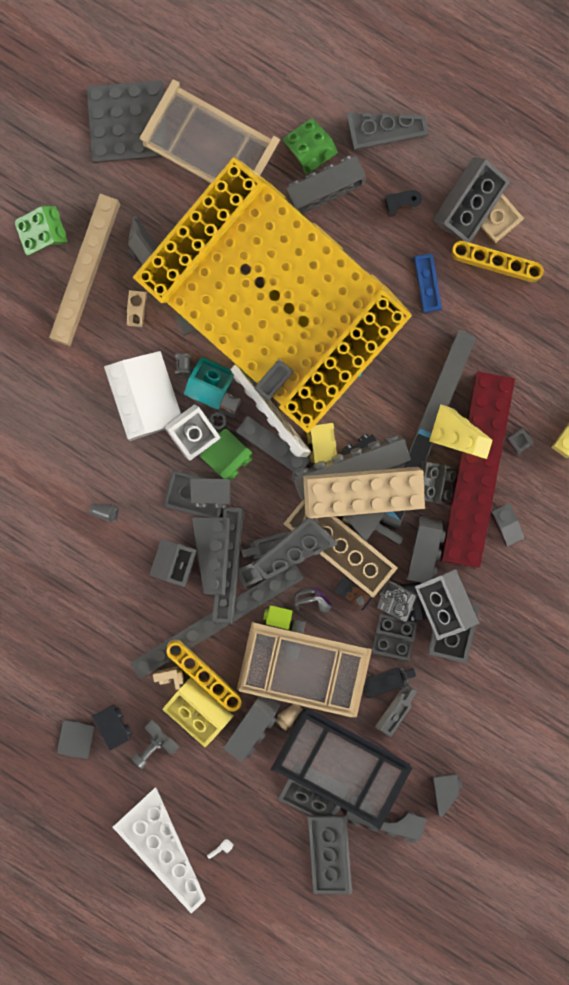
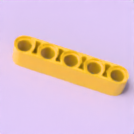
(507, 260)
(208, 683)

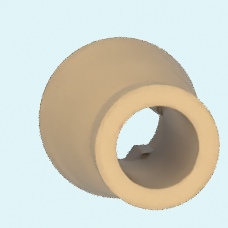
(288, 716)

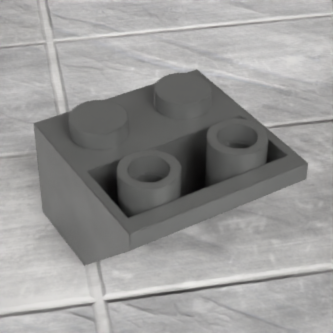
(173, 563)

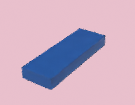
(427, 283)

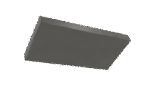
(330, 854)

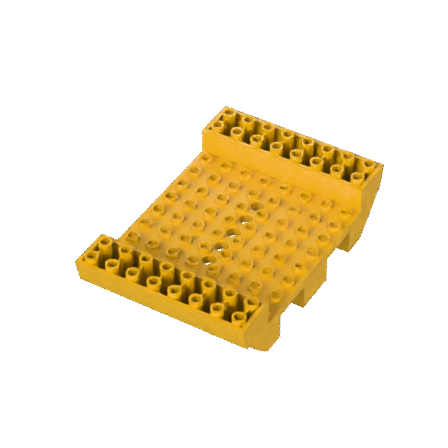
(251, 223)

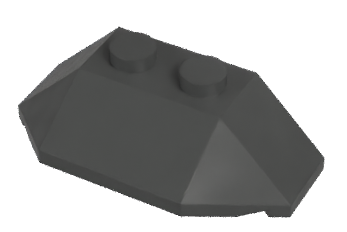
(140, 242)

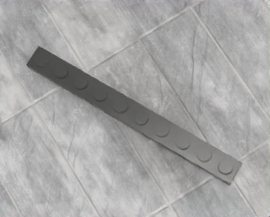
(205, 627)

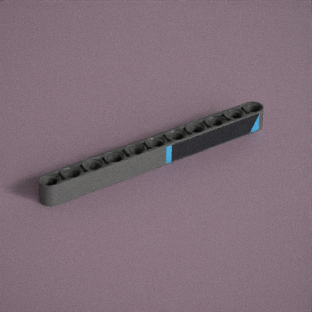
(441, 395)

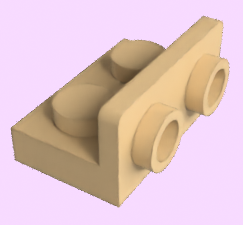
(166, 675)

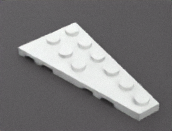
(155, 841)

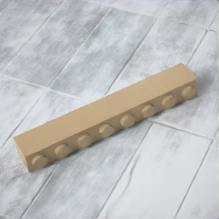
(84, 270)

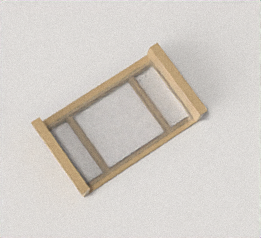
(203, 136)
(304, 670)

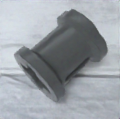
(183, 364)

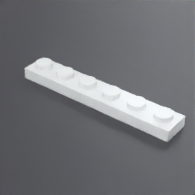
(274, 416)

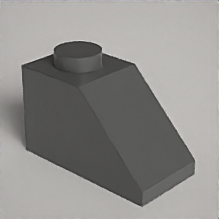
(507, 524)
(446, 791)

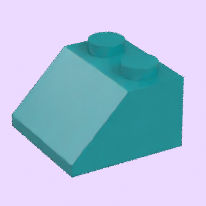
(209, 383)

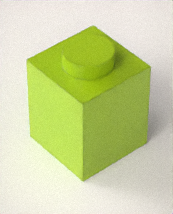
(278, 617)

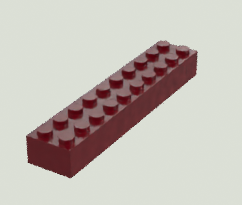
(477, 475)

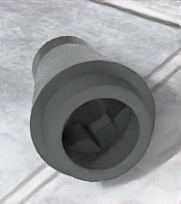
(106, 512)

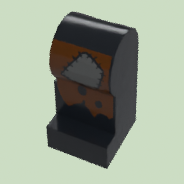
(402, 200)
(352, 593)

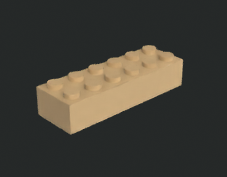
(364, 492)
(351, 554)

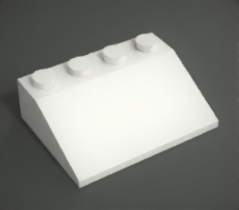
(143, 394)

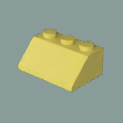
(197, 712)

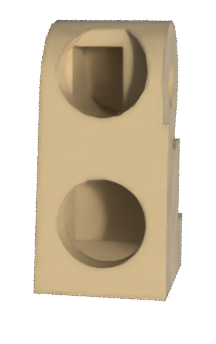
(136, 308)

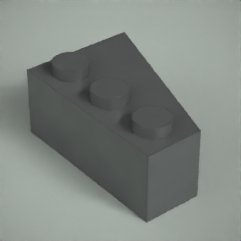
(426, 549)
(252, 728)

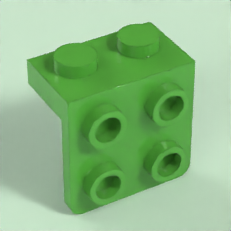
(310, 145)
(40, 229)
(227, 455)

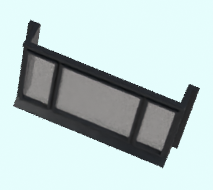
(342, 767)

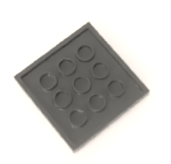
(119, 117)

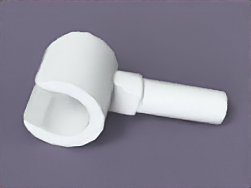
(226, 846)

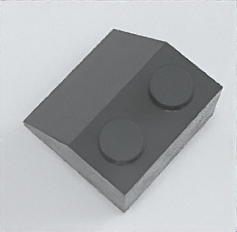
(210, 492)

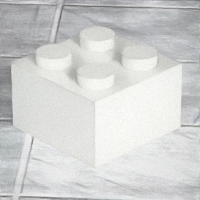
(192, 432)

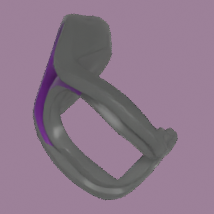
(324, 603)

